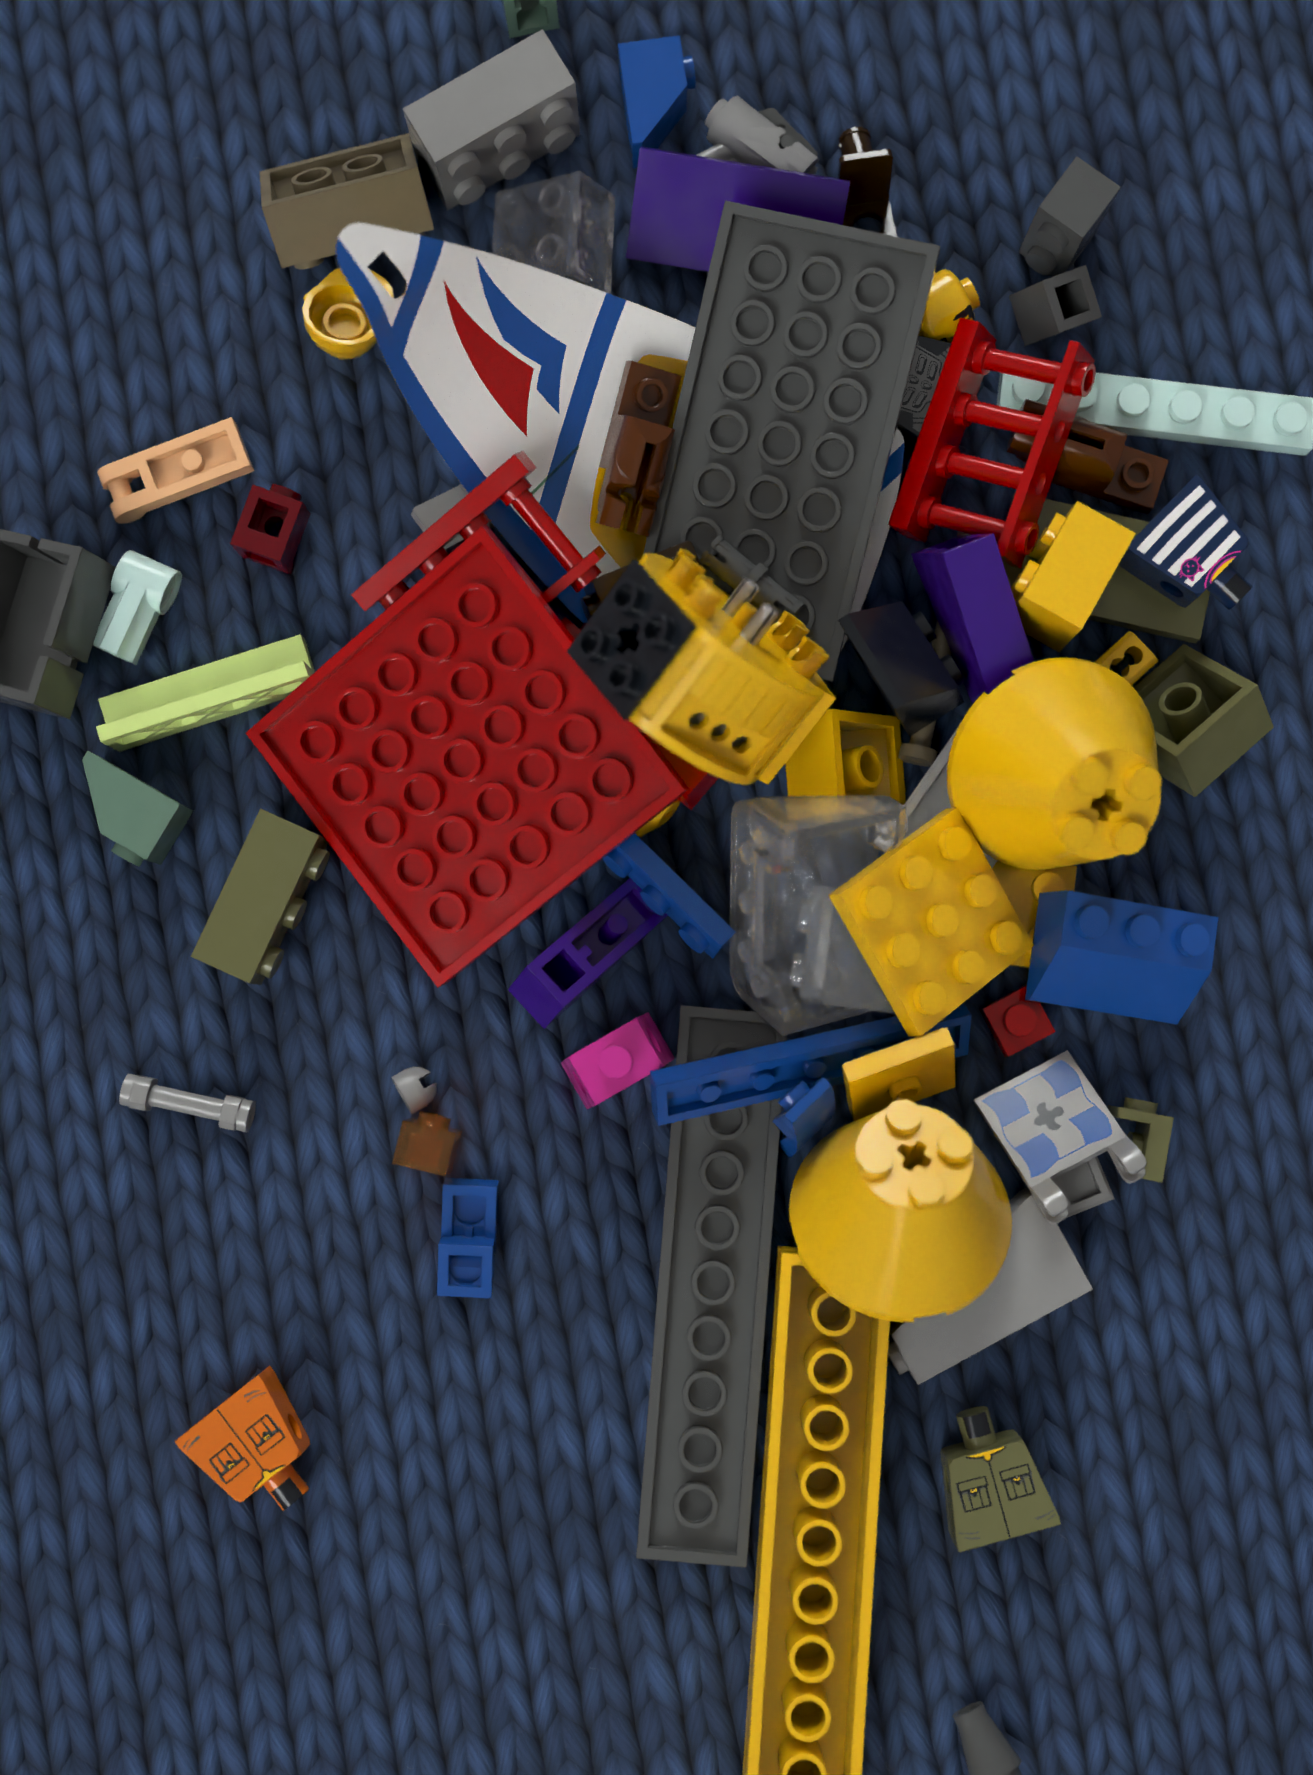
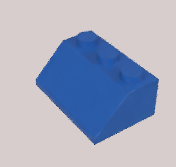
(1118, 956)

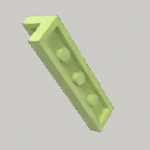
(204, 694)

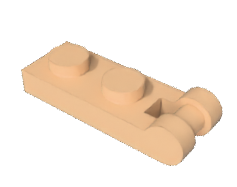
(175, 470)

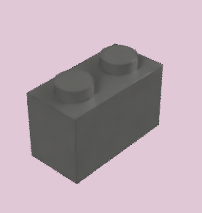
(1068, 219)

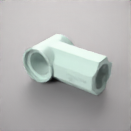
(140, 594)

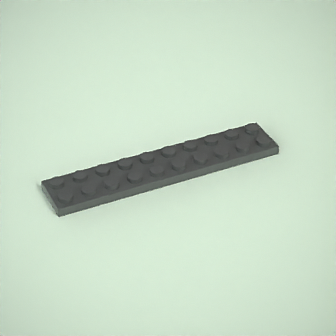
(710, 1313)

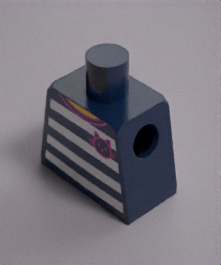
(1190, 549)

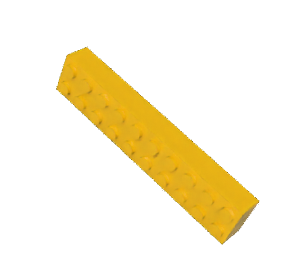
(815, 1532)

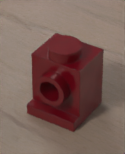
(259, 513)

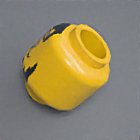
(948, 303)

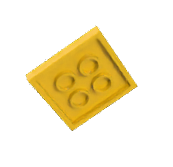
(932, 921)

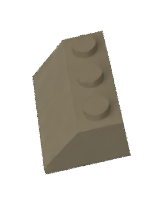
(322, 195)

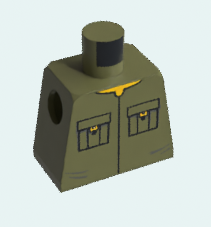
(992, 1485)

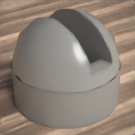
(411, 1090)

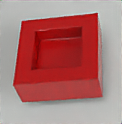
(1016, 1021)

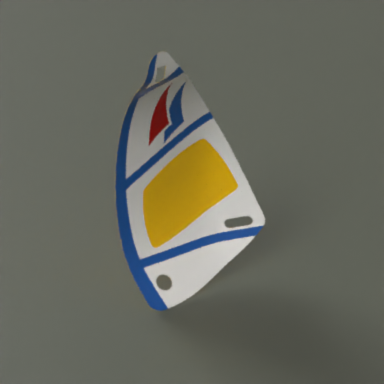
(534, 365)

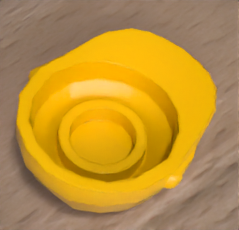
(337, 317)

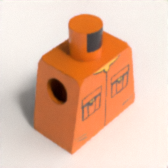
(251, 1442)

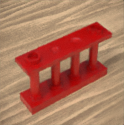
(957, 407)
(465, 518)

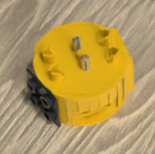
(704, 668)

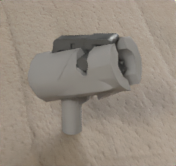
(756, 138)

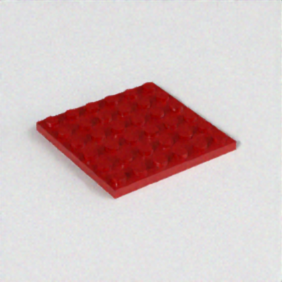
(464, 758)

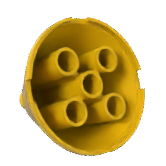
(1057, 766)
(900, 1214)

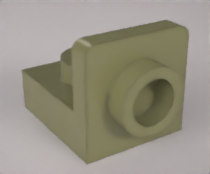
(1150, 1135)

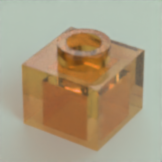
(427, 1144)

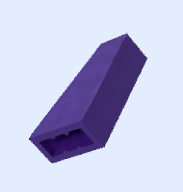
(975, 609)

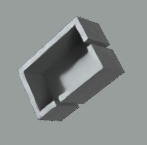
(47, 619)

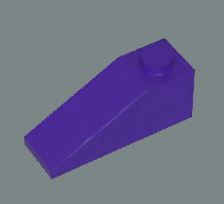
(584, 954)

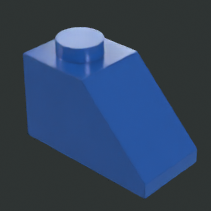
(653, 89)

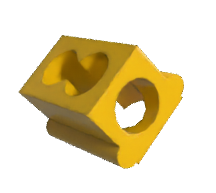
(1130, 644)

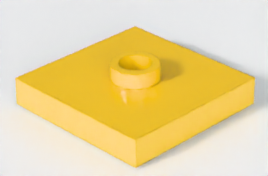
(901, 1071)

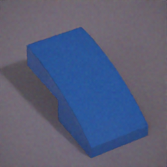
(468, 1238)

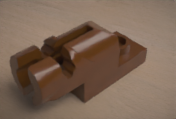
(637, 447)
(1100, 463)

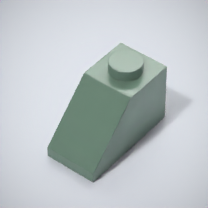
(133, 812)

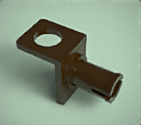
(869, 179)

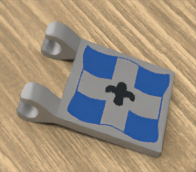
(1053, 1124)

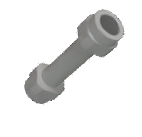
(144, 1092)

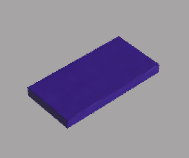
(683, 199)

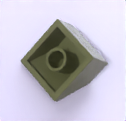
(1201, 717)

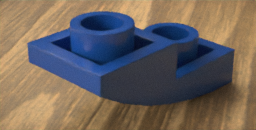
(804, 1113)

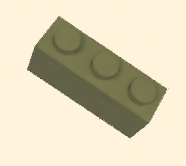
(262, 899)

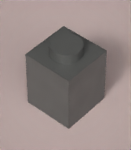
(1055, 305)

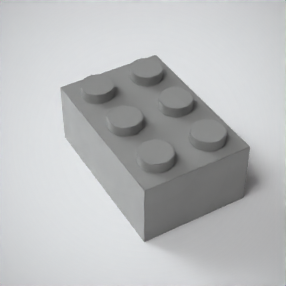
(494, 120)

